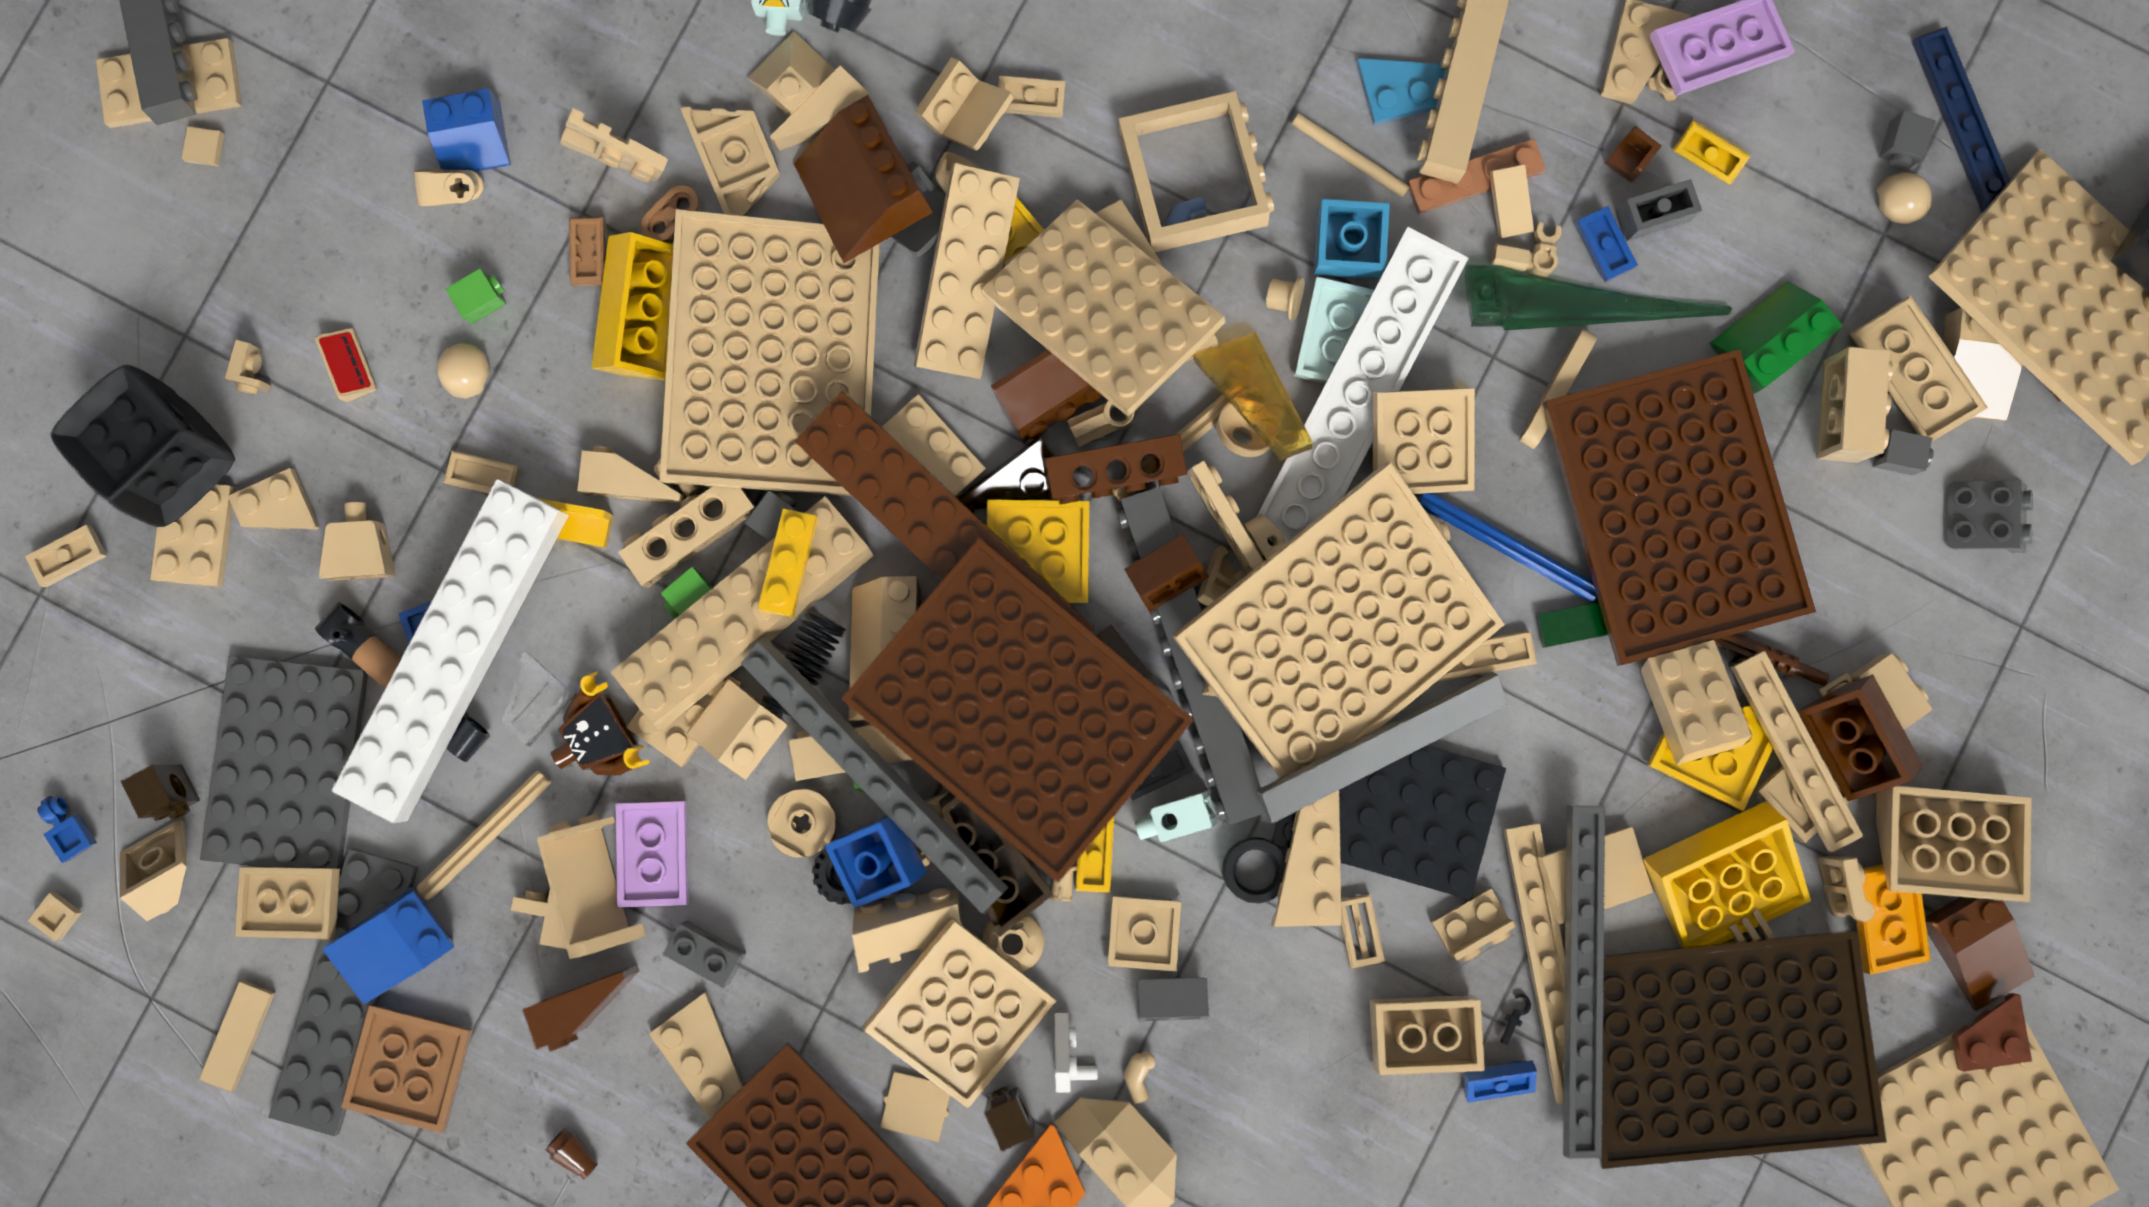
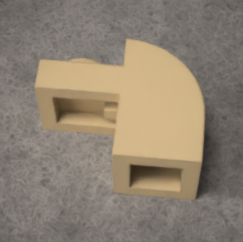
(536, 904)

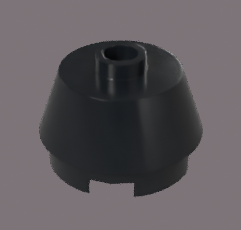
(839, 13)

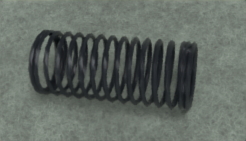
(829, 627)

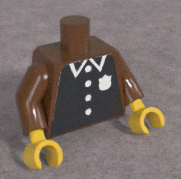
(596, 734)

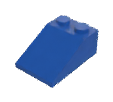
(389, 945)

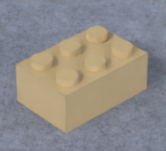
(1854, 405)
(1695, 702)
(1427, 1035)

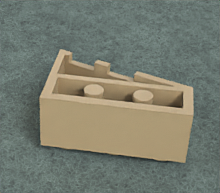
(901, 924)

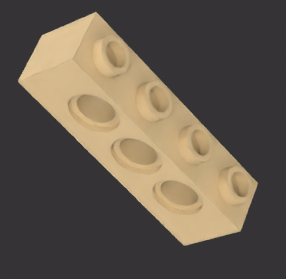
(638, 548)

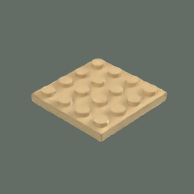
(959, 1013)

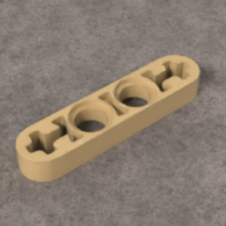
(1558, 386)

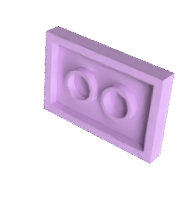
(652, 854)

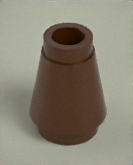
(571, 1154)

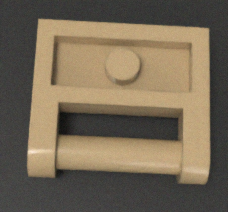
(1844, 876)

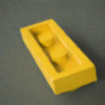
(788, 563)

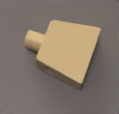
(356, 548)

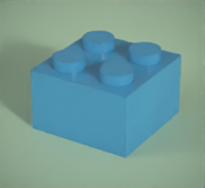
(1351, 239)

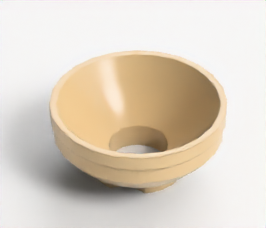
(1231, 421)
(1032, 940)

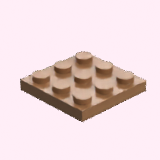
(407, 1068)

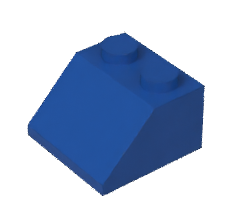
(467, 131)
(875, 861)

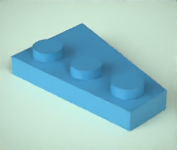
(1398, 87)

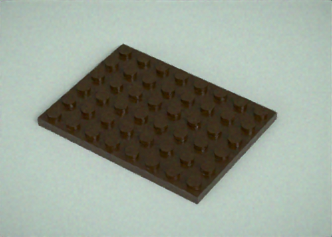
(1737, 1051)

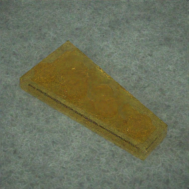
(1254, 389)

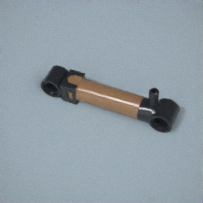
(348, 633)

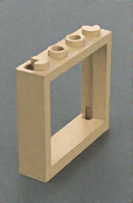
(1207, 227)

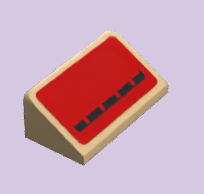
(346, 364)

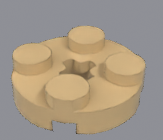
(798, 803)

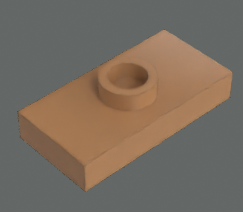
(587, 251)

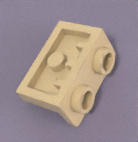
(1473, 926)

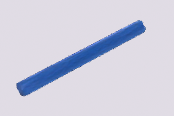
(1508, 545)

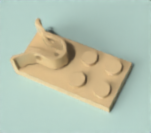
(1246, 540)

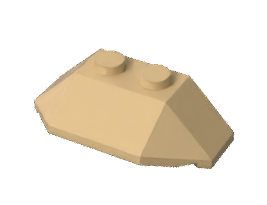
(1122, 1150)

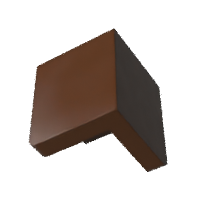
(1633, 154)

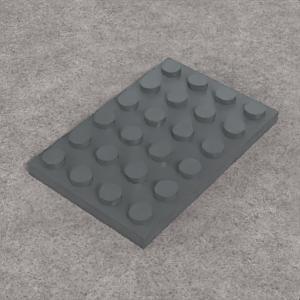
(276, 763)

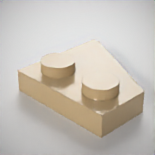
(275, 504)

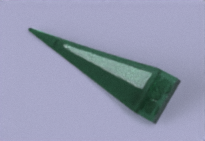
(1529, 301)

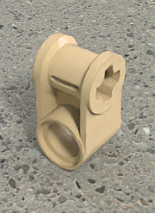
(443, 186)

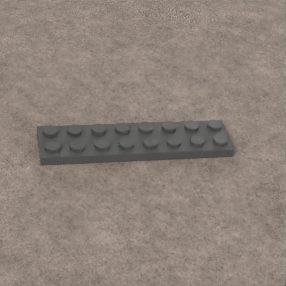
(331, 1012)

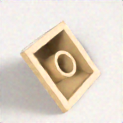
(791, 74)
(154, 871)

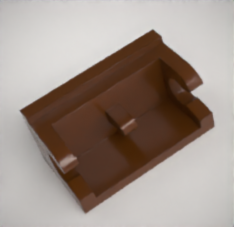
(1166, 573)

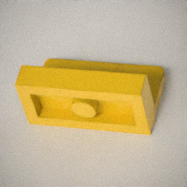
(584, 524)

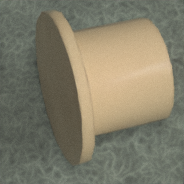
(1286, 296)

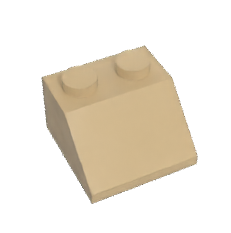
(737, 729)

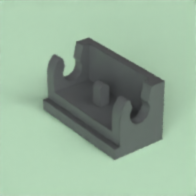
(1173, 999)

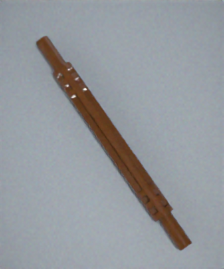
(1781, 660)

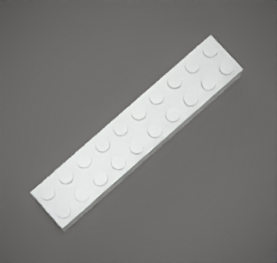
(450, 653)

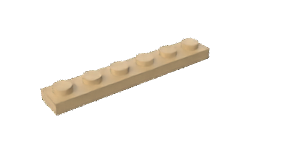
(1796, 751)

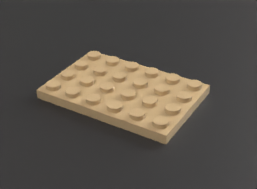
(1103, 307)

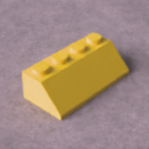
(634, 307)

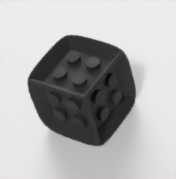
(142, 446)

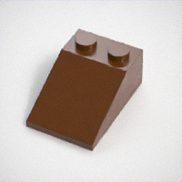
(1980, 948)
(560, 1017)

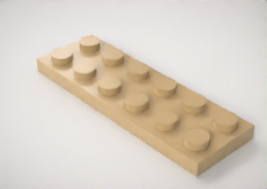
(965, 259)

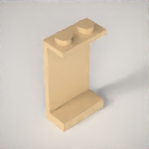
(585, 887)

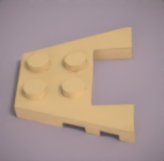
(610, 149)

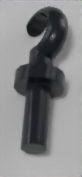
(1513, 1019)

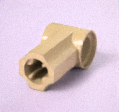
(1096, 424)

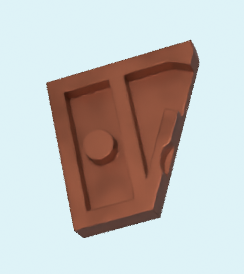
(1994, 1038)

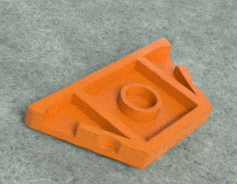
(1042, 1177)

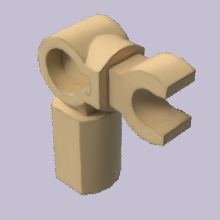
(1540, 262)

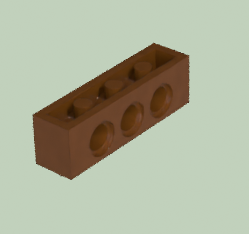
(1165, 450)

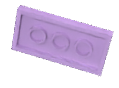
(1721, 44)

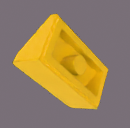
(1712, 151)

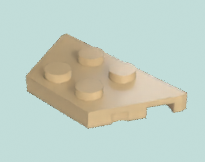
(733, 156)

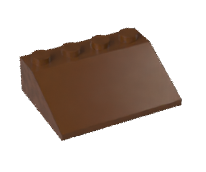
(860, 181)

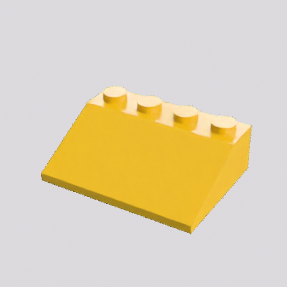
(1728, 875)

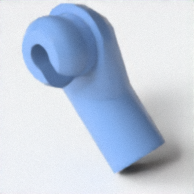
(1183, 211)

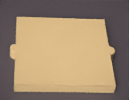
(915, 1107)

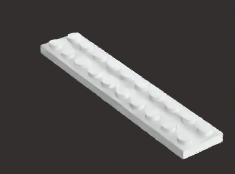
(1372, 361)

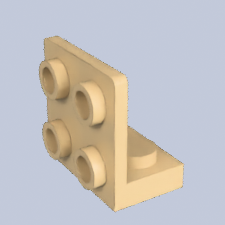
(963, 106)

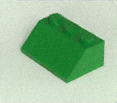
(1778, 333)

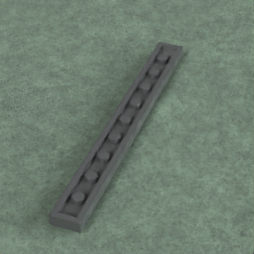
(874, 775)
(1584, 982)

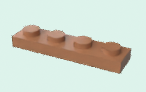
(1432, 193)

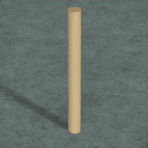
(1350, 155)

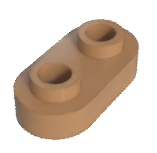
(664, 212)

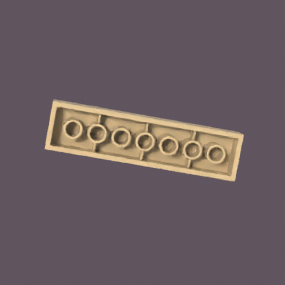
(725, 623)

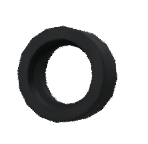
(1229, 866)

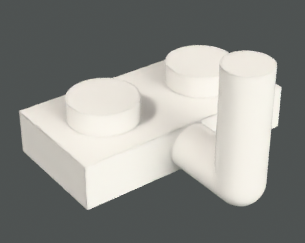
(1065, 1065)

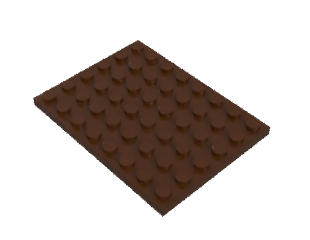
(1678, 507)
(1018, 710)

